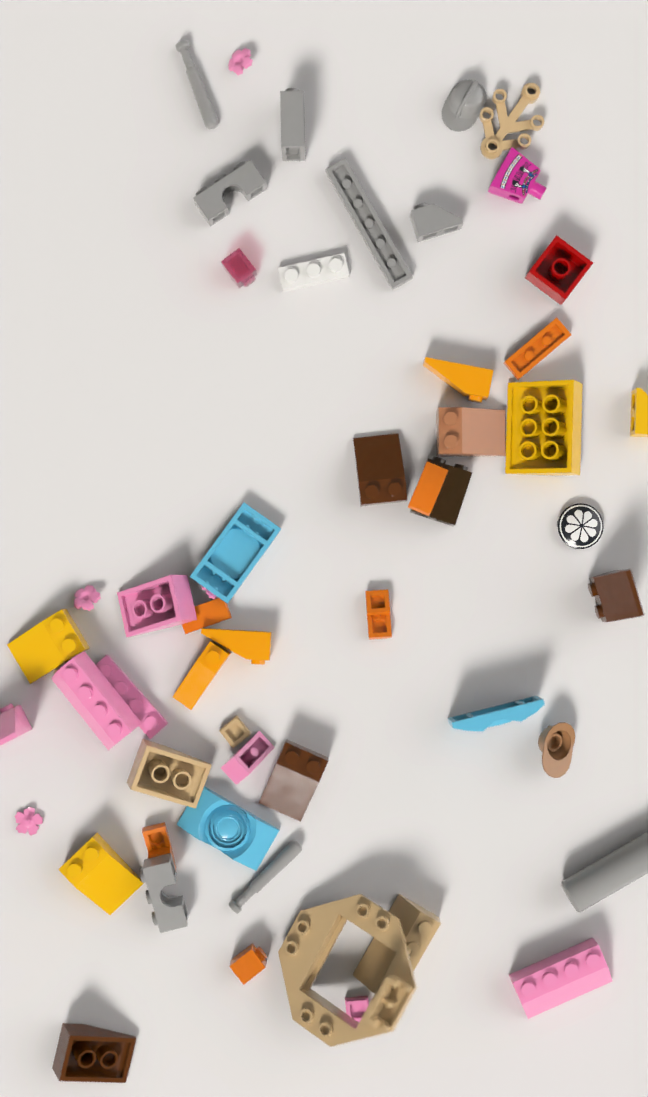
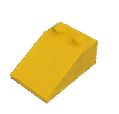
(48, 645)
(101, 874)

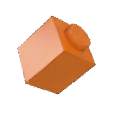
(248, 963)

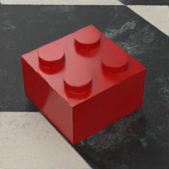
(558, 270)

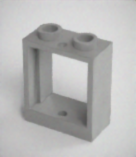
(292, 125)

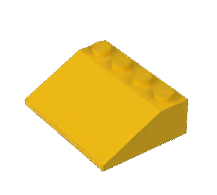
(544, 428)

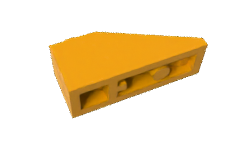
(465, 379)
(247, 644)
(201, 674)

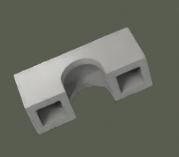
(243, 179)
(168, 912)

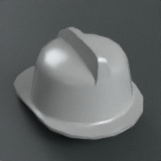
(464, 105)

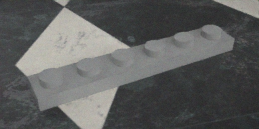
(368, 224)

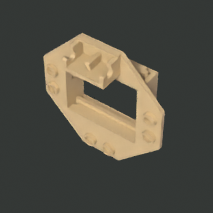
(306, 952)

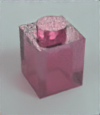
(239, 268)

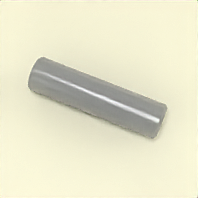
(608, 874)

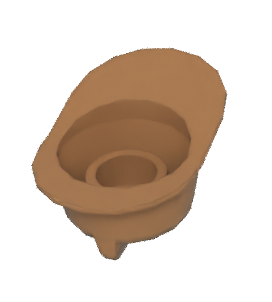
(556, 747)

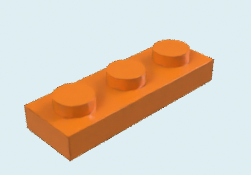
(537, 348)

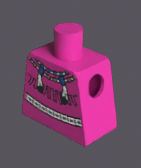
(517, 179)

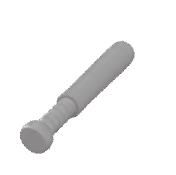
(203, 101)
(267, 874)

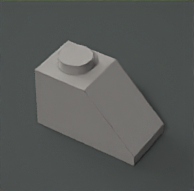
(433, 221)

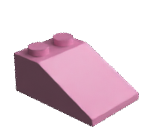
(157, 605)
(12, 723)

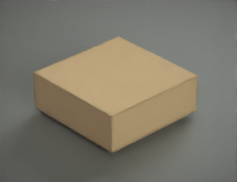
(235, 731)

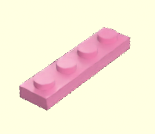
(151, 719)

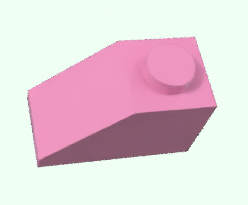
(247, 758)

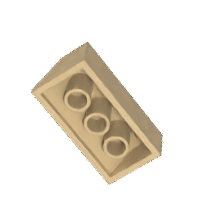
(418, 929)

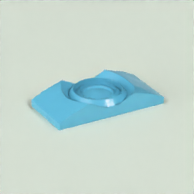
(235, 553)
(497, 715)
(229, 828)

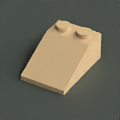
(168, 774)

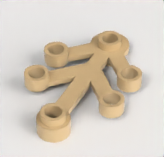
(508, 123)

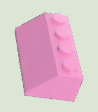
(96, 700)
(561, 977)

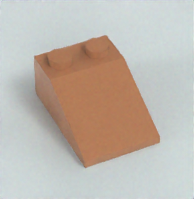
(470, 432)

